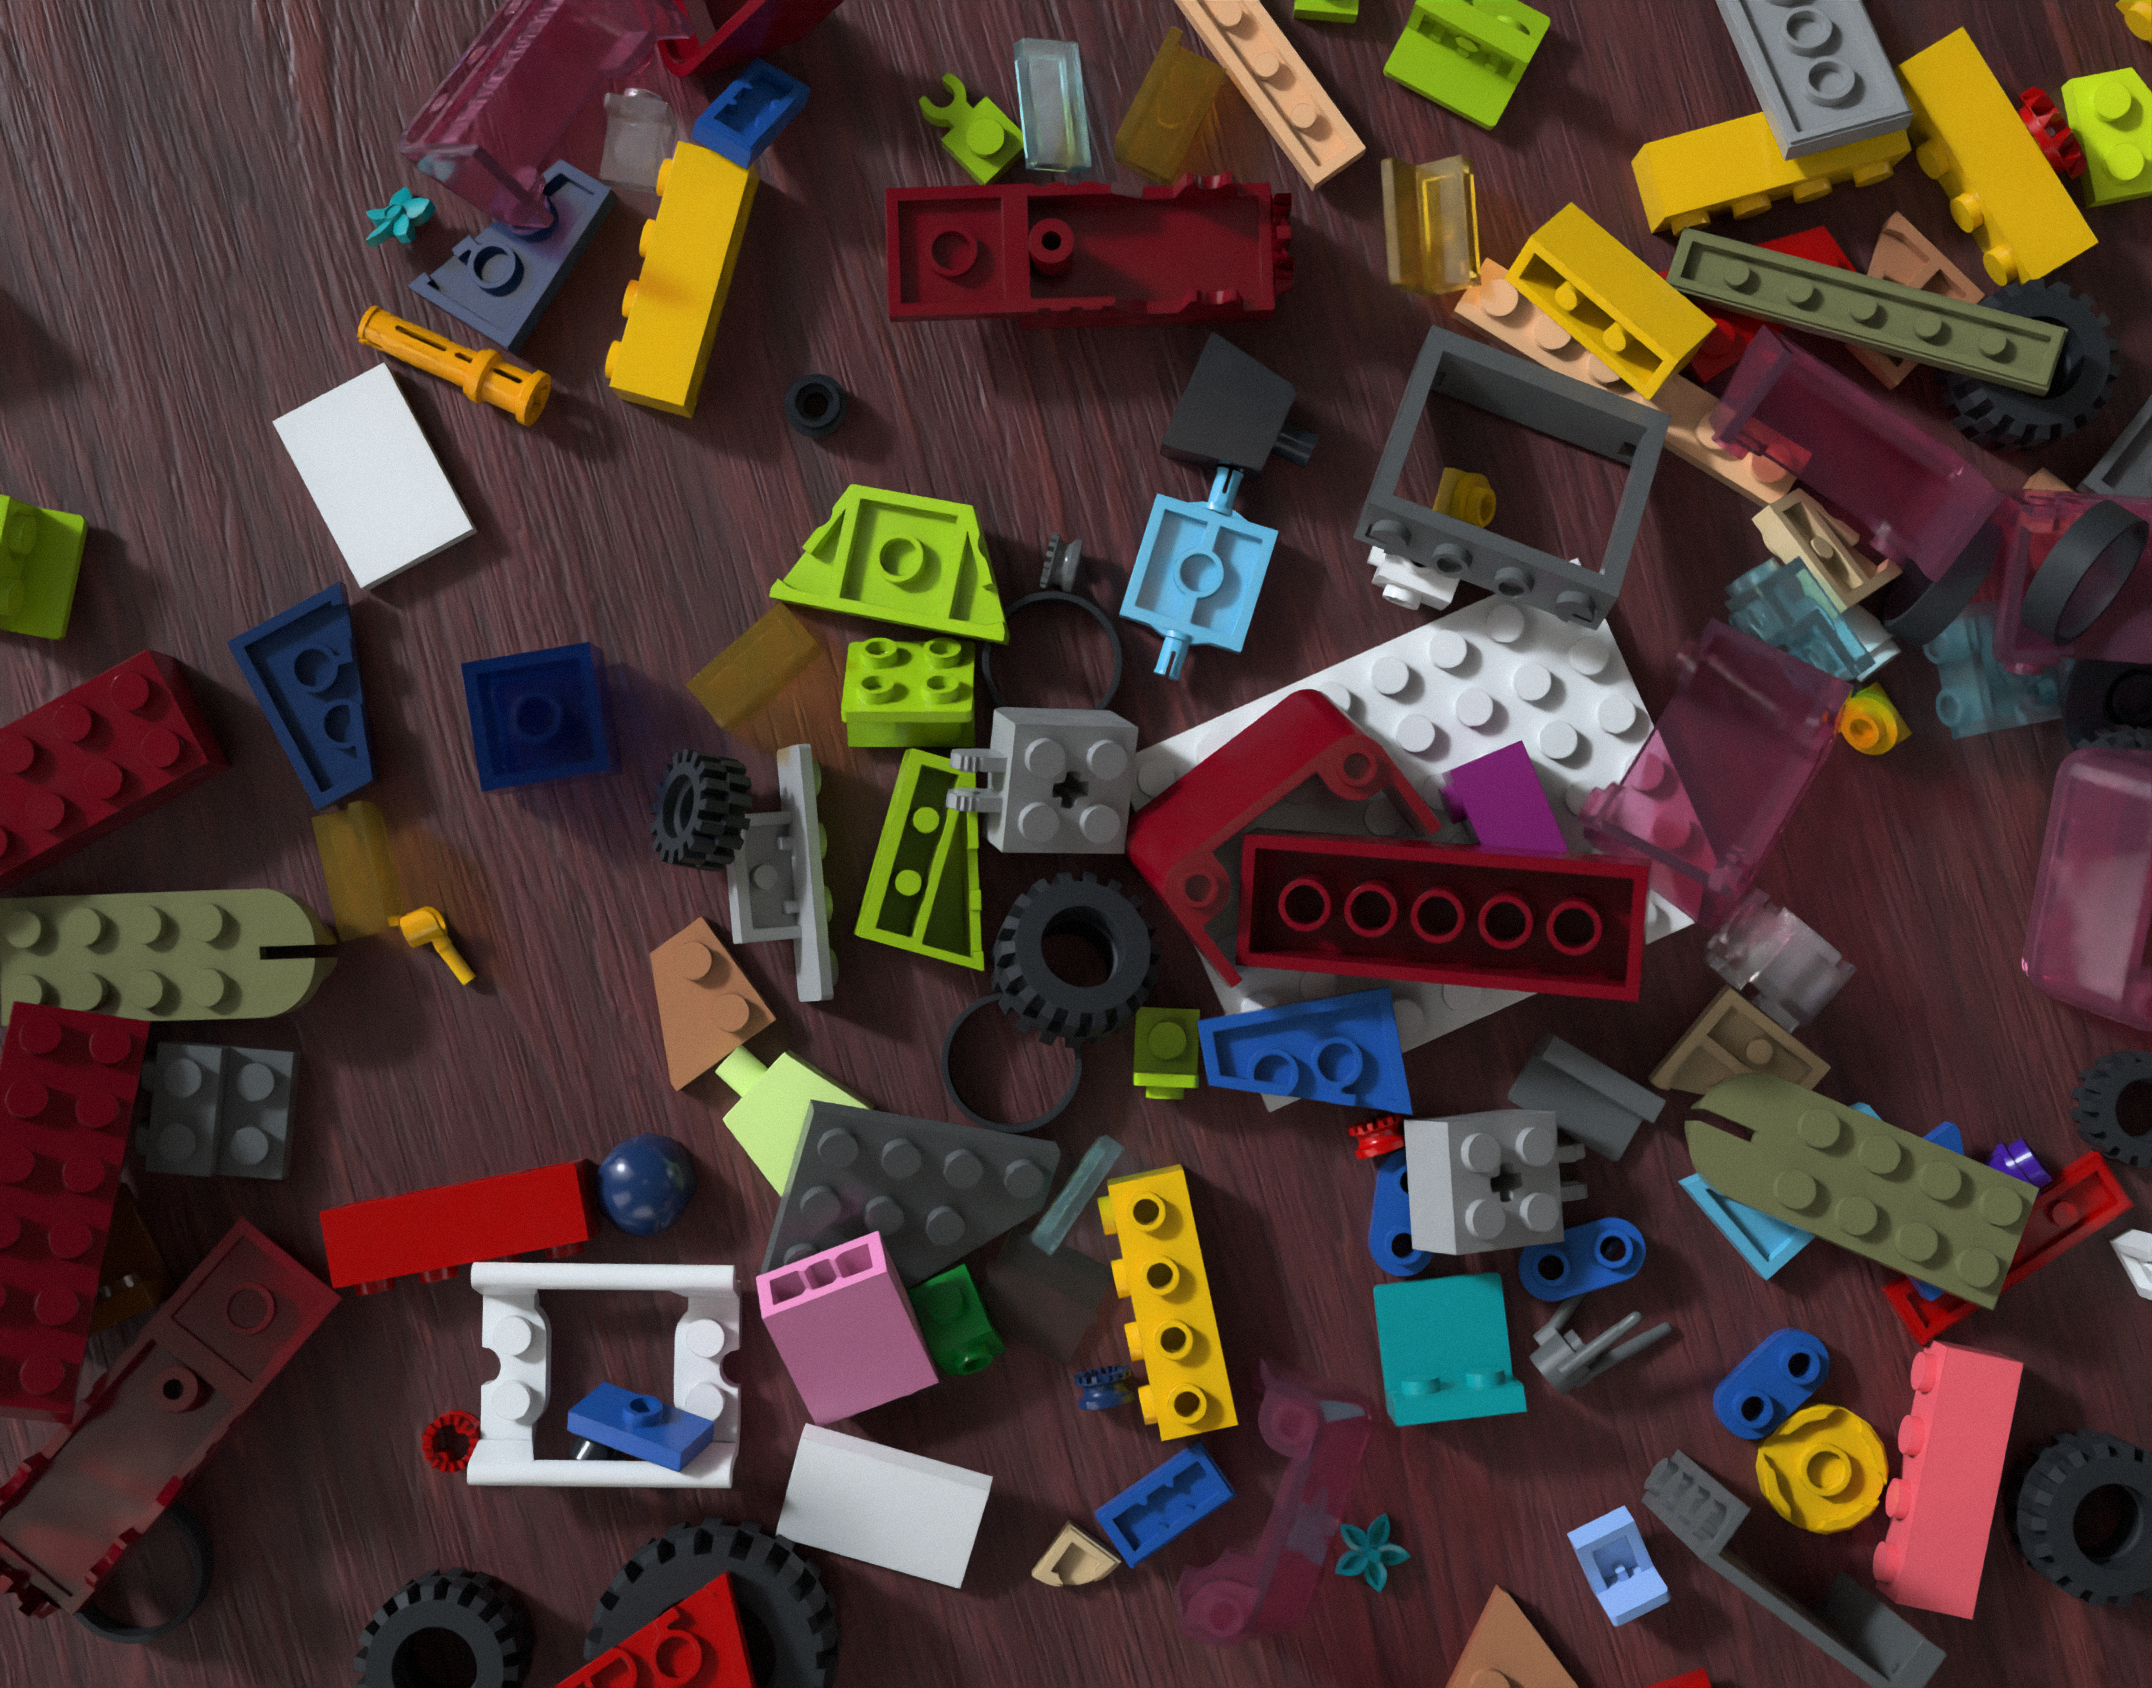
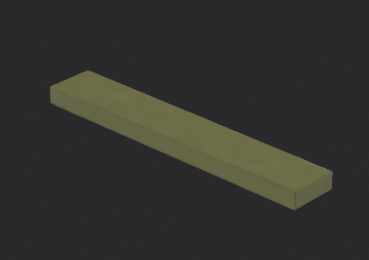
(1867, 311)

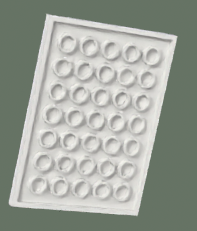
(1432, 705)

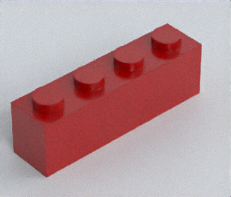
(459, 1225)

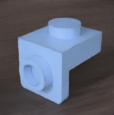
(1618, 1566)

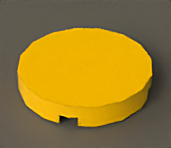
(1822, 1468)

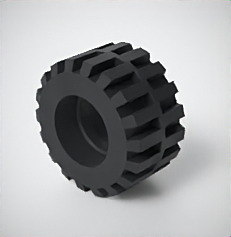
(2075, 388)
(1103, 920)
(2046, 1509)
(453, 1604)

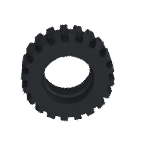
(764, 1579)

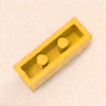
(1609, 300)

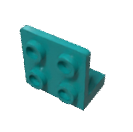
(1446, 1349)

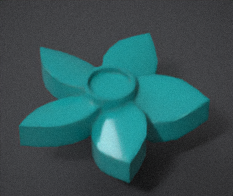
(399, 218)
(1369, 1552)

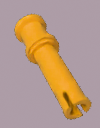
(480, 373)

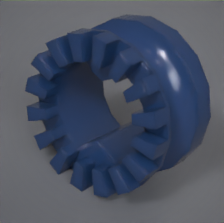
(1104, 1389)

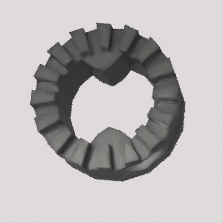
(1063, 563)

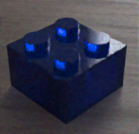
(541, 719)

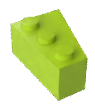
(926, 868)

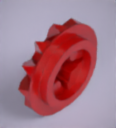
(2051, 133)

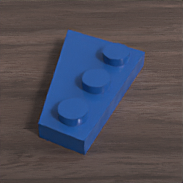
(1312, 1049)

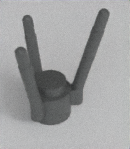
(1572, 1363)

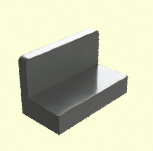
(1588, 1097)

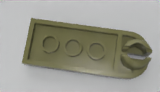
(161, 954)
(1862, 1184)

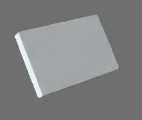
(375, 476)
(883, 1505)

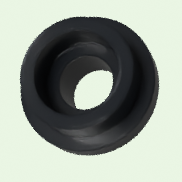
(816, 386)

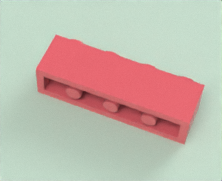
(1947, 1477)

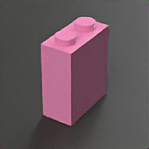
(846, 1329)

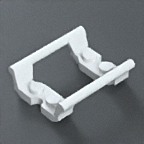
(521, 1393)

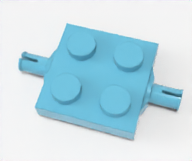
(1198, 573)

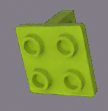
(1467, 54)
(38, 567)
(910, 693)

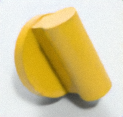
(1465, 497)
(1873, 721)

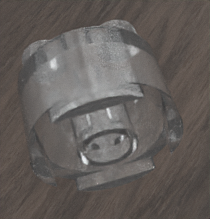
(1780, 959)

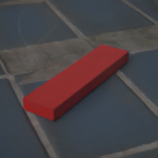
(2070, 1209)

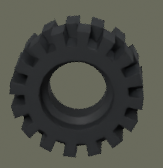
(701, 810)

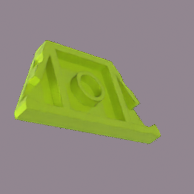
(901, 565)

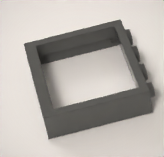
(1543, 402)

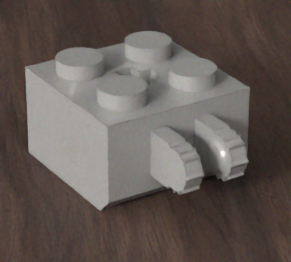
(1030, 750)
(1487, 1180)

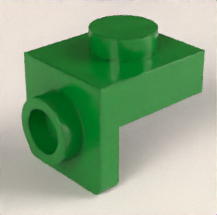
(956, 1322)

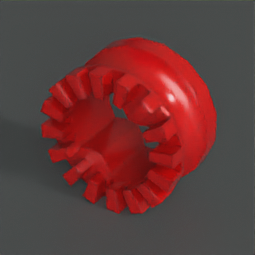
(1379, 1136)
(444, 1457)

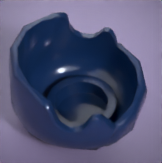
(645, 1185)

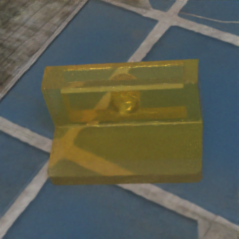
(1168, 110)
(1431, 225)
(754, 668)
(359, 871)

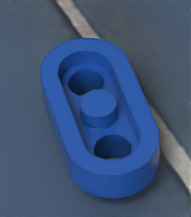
(1391, 1217)
(1582, 1260)
(1767, 1376)

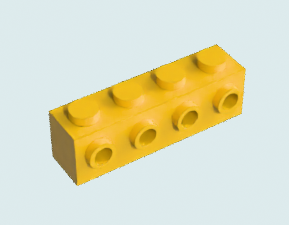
(1170, 1303)

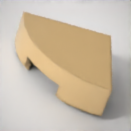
(1075, 1558)

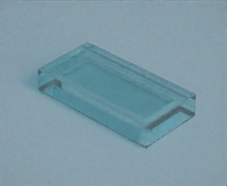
(1052, 105)
(1075, 1194)

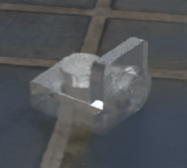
(636, 139)

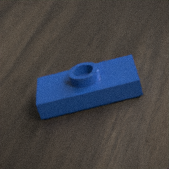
(751, 113)
(641, 1426)
(1165, 1503)

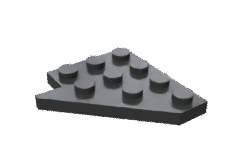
(916, 1180)

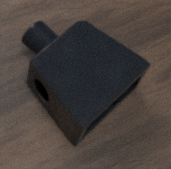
(1236, 415)

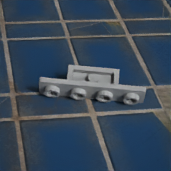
(779, 877)

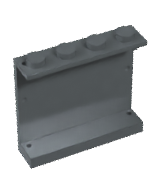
(1847, 1621)

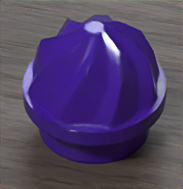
(2020, 1162)

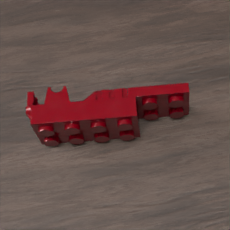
(1089, 253)
(155, 1421)

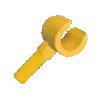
(429, 925)

